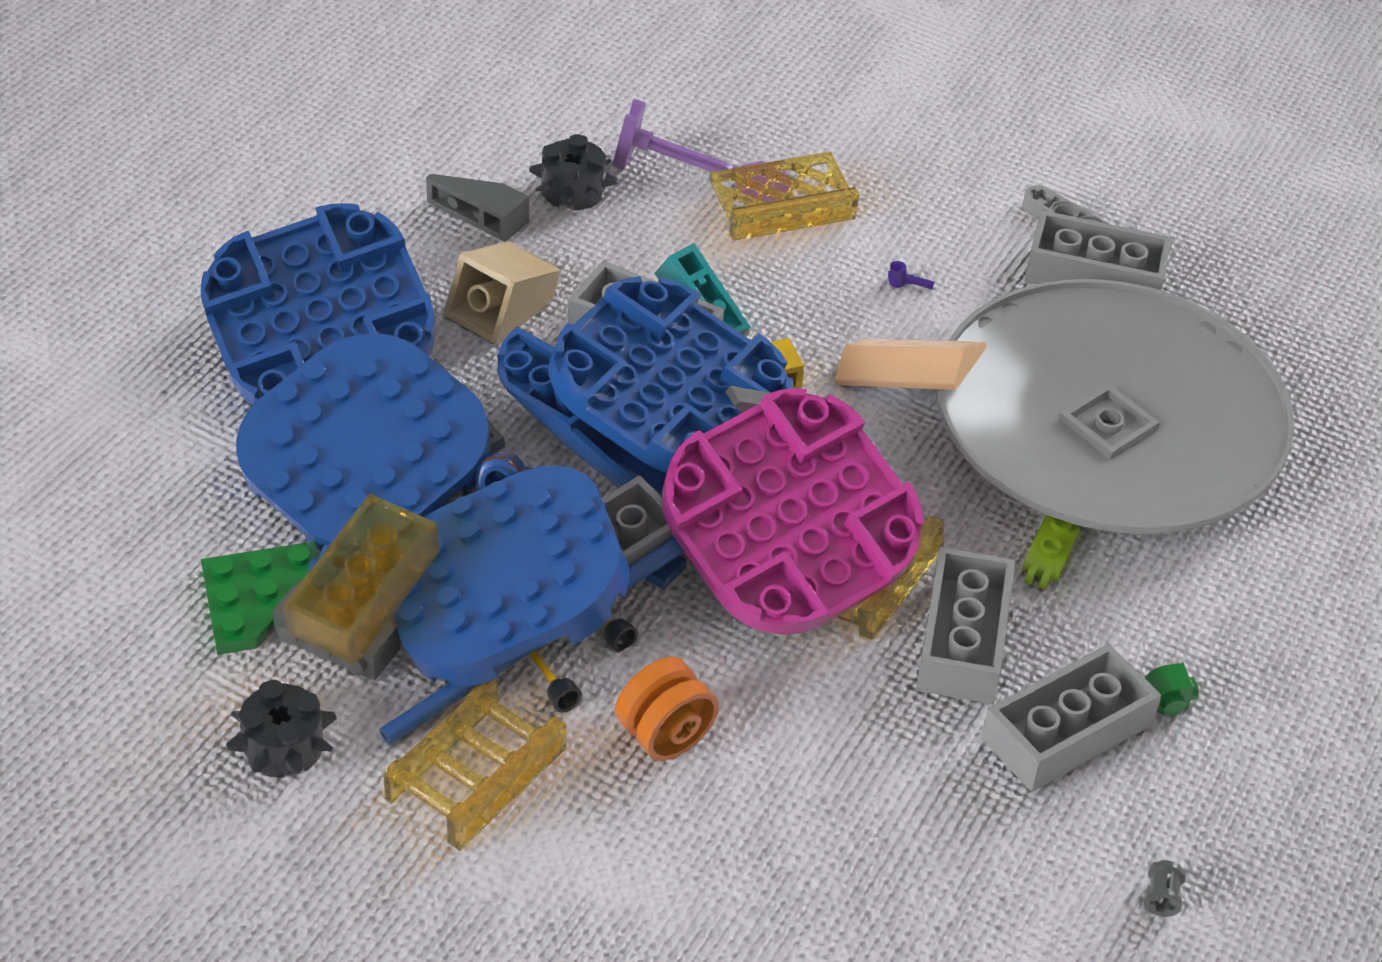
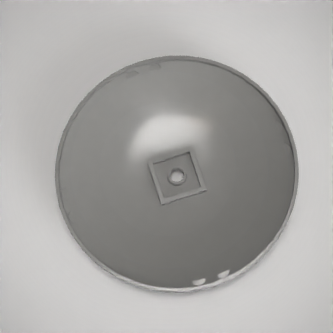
(1188, 392)

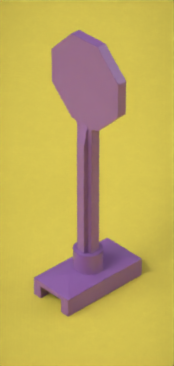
(633, 136)

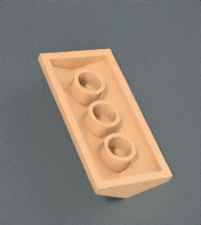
(907, 363)

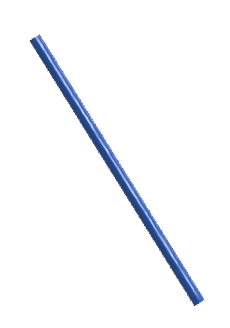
(449, 695)

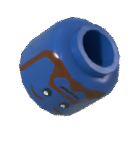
(495, 464)

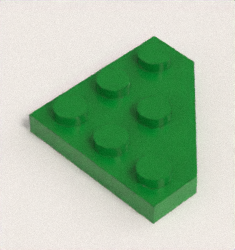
(247, 588)

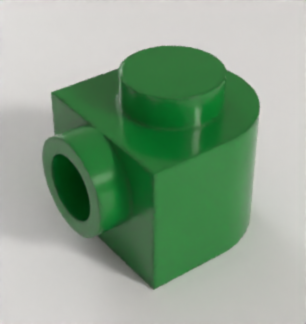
(1174, 686)

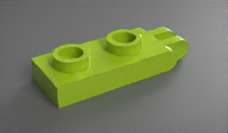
(1050, 551)

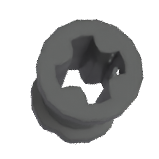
(1164, 888)

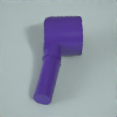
(898, 277)

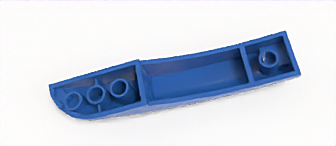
(525, 376)

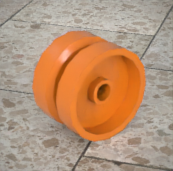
(666, 708)

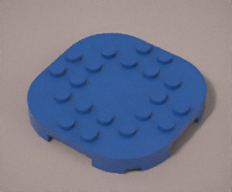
(307, 286)
(657, 367)
(360, 423)
(513, 574)

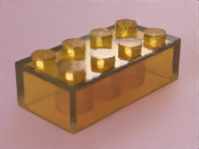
(361, 579)

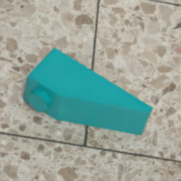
(693, 270)

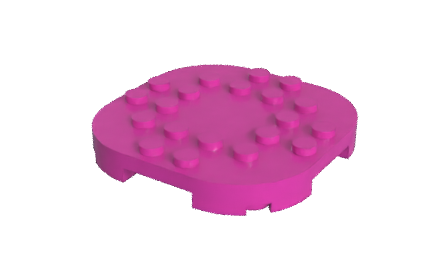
(791, 512)

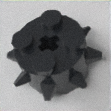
(573, 173)
(281, 729)

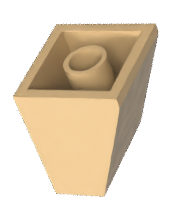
(499, 289)

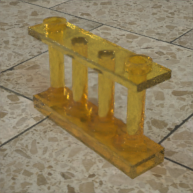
(490, 793)

